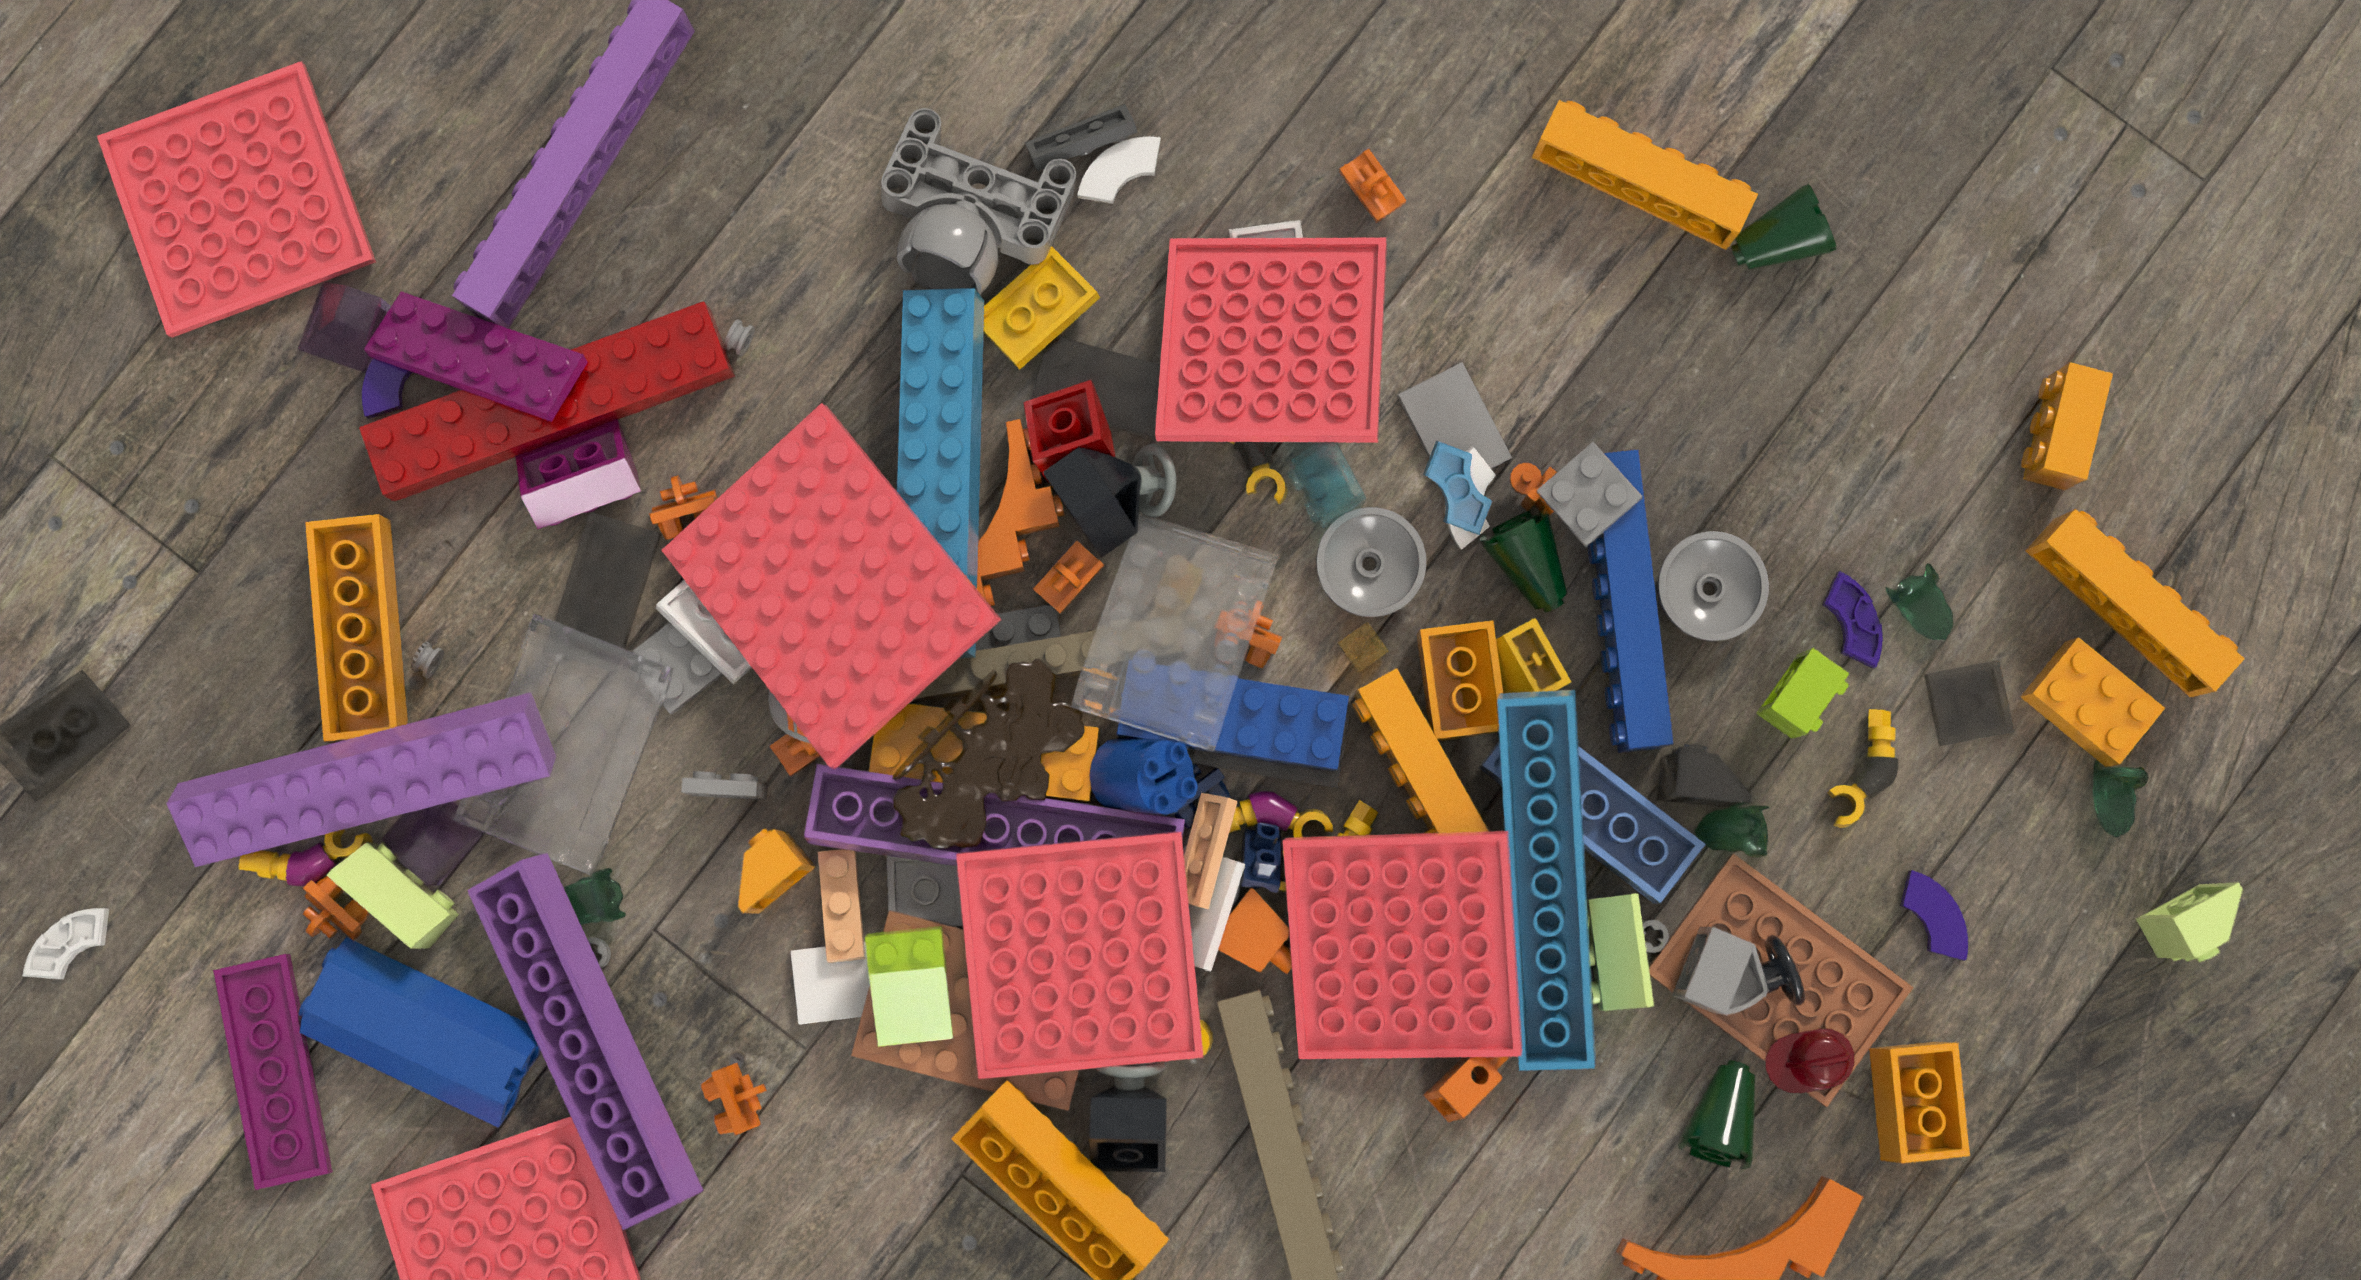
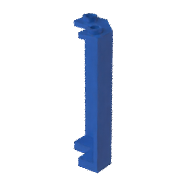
(419, 1031)

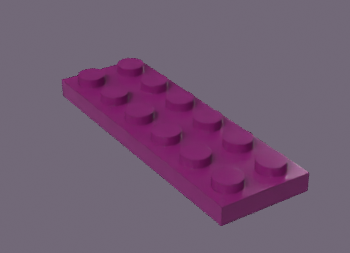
(476, 356)
(272, 1071)

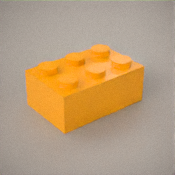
(2066, 426)
(2092, 702)
(1919, 1102)

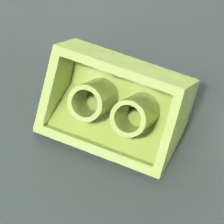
(394, 895)
(2193, 922)
(1618, 953)

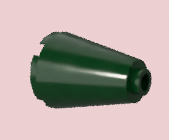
(1785, 233)
(1530, 558)
(1724, 1118)

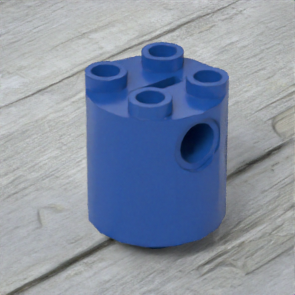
(1142, 775)

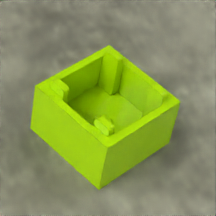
(1803, 694)

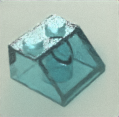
(1326, 482)

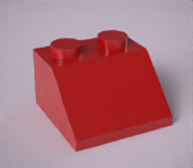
(1066, 421)

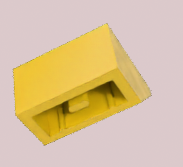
(1529, 661)

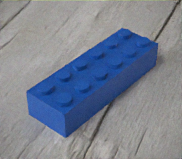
(1276, 725)

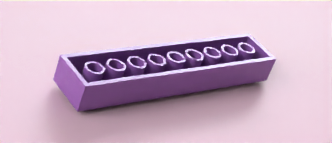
(573, 161)
(362, 779)
(857, 814)
(585, 1040)

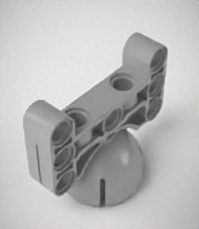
(961, 225)

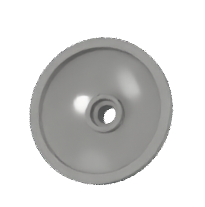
(1397, 558)
(1734, 572)

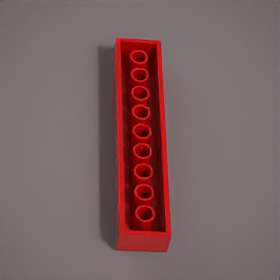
(621, 378)

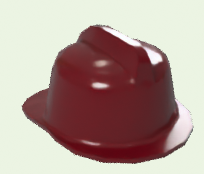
(1810, 1061)

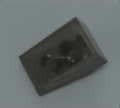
(59, 735)

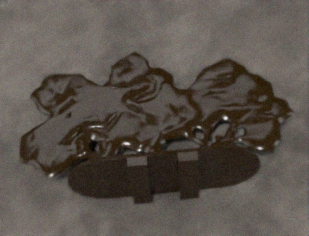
(995, 758)

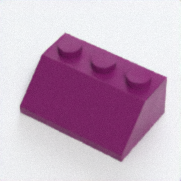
(577, 474)

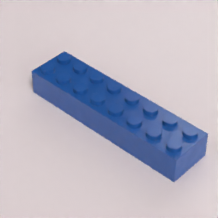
(1631, 625)

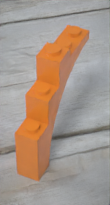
(1020, 512)
(1805, 1238)

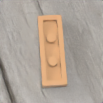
(1207, 846)
(841, 905)

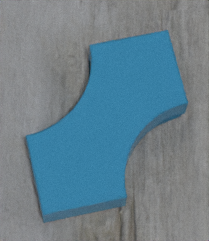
(1463, 502)

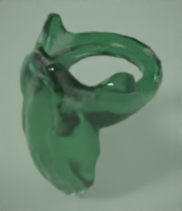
(1923, 604)
(2116, 797)
(1735, 830)
(596, 898)

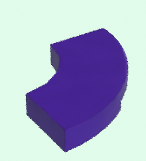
(382, 388)
(1857, 619)
(1939, 915)

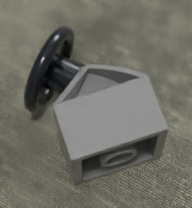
(1727, 975)

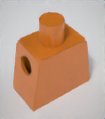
(1256, 935)
(1457, 1093)

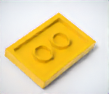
(1037, 308)

